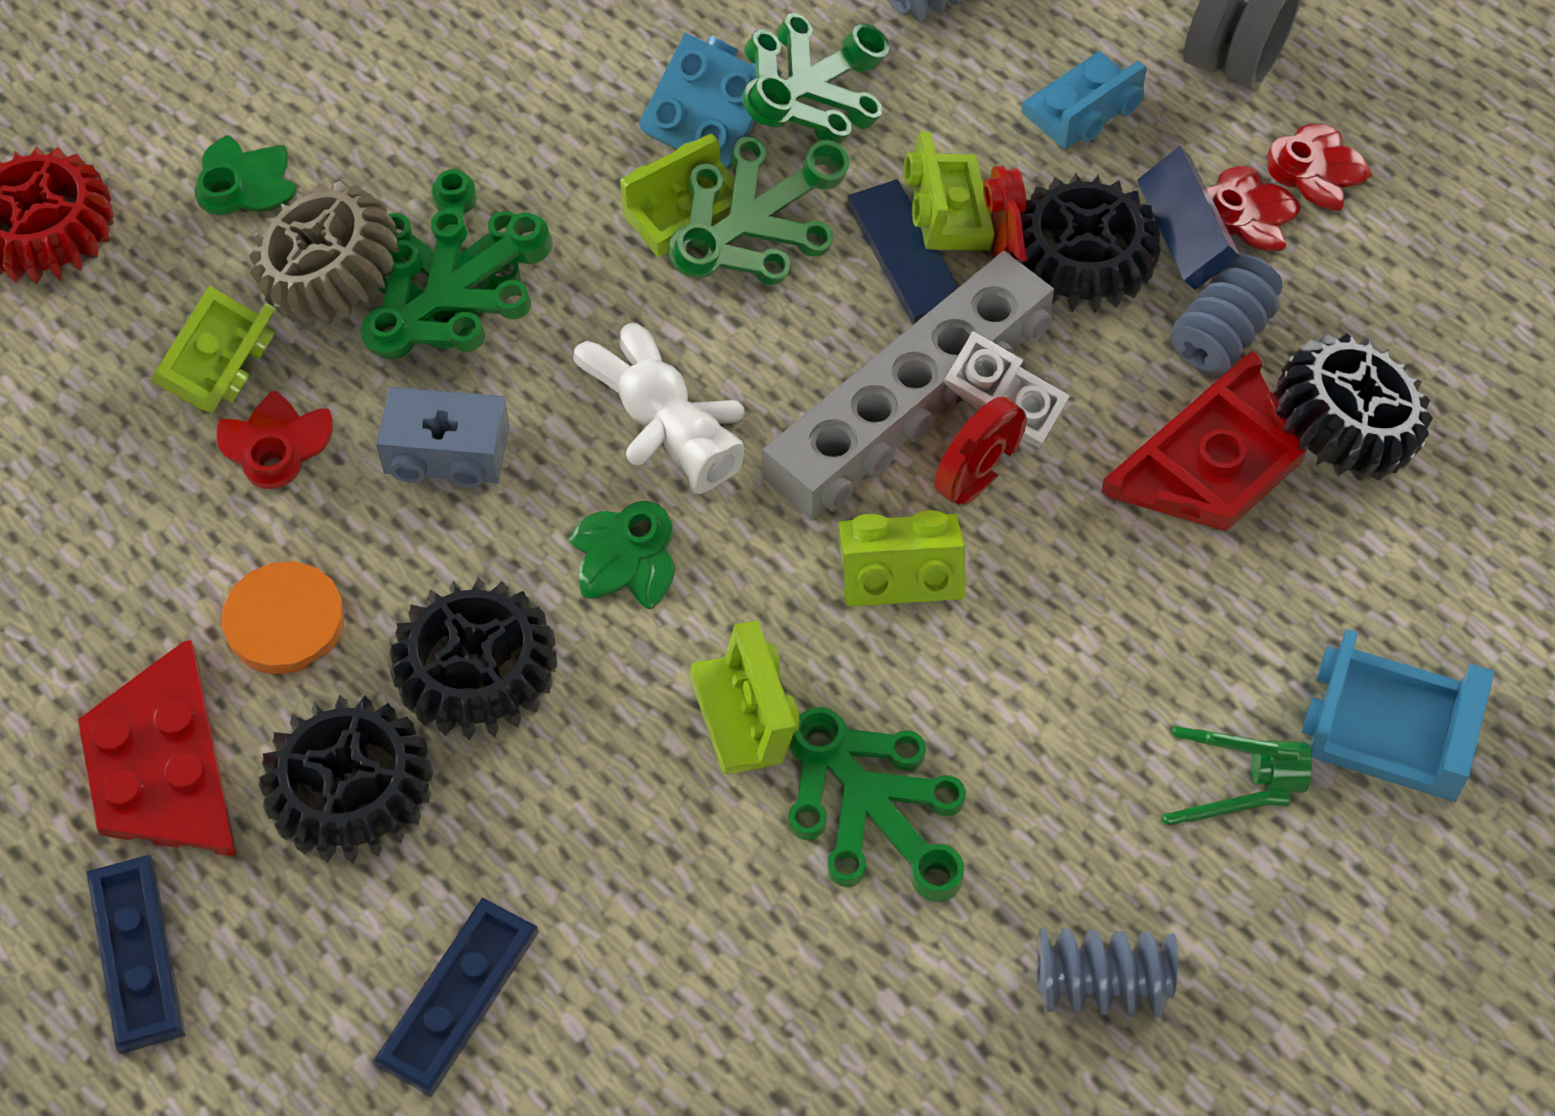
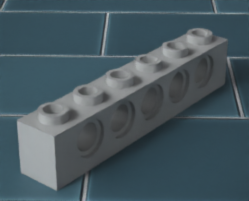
(997, 302)

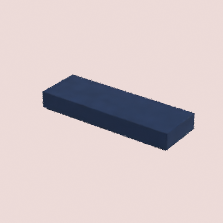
(1187, 218)
(914, 273)
(135, 954)
(456, 997)

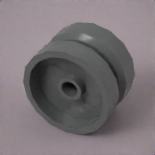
(1242, 34)

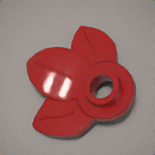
(1317, 164)
(1005, 201)
(1253, 208)
(274, 433)

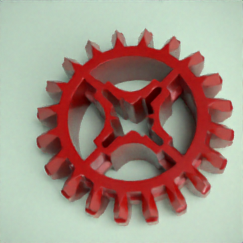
(42, 224)

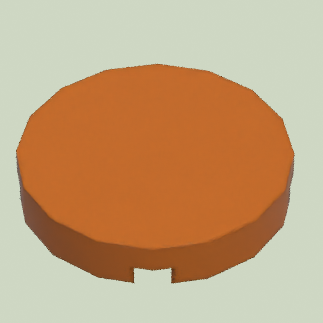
(283, 617)

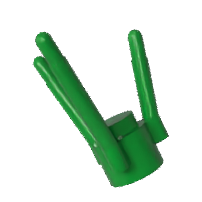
(1276, 764)

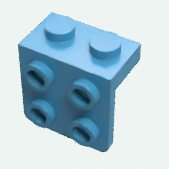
(701, 96)

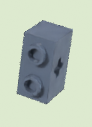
(443, 436)

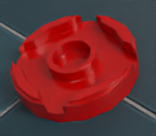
(977, 448)

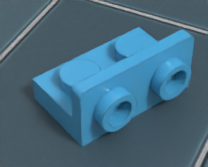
(1085, 99)

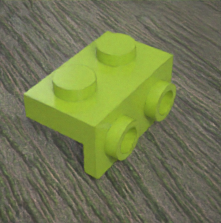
(658, 194)
(947, 198)
(211, 350)
(902, 558)
(745, 702)

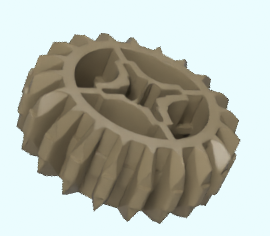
(324, 253)

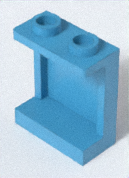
(1397, 719)

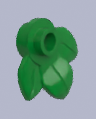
(251, 178)
(621, 559)

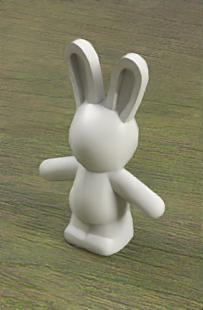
(659, 401)

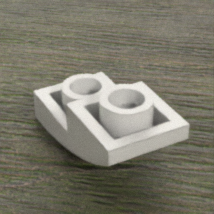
(990, 372)

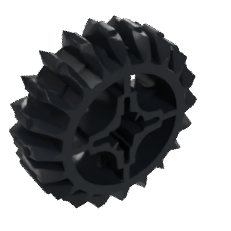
(1086, 257)
(1353, 406)
(486, 626)
(303, 760)

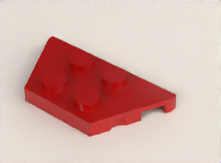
(1213, 455)
(157, 759)

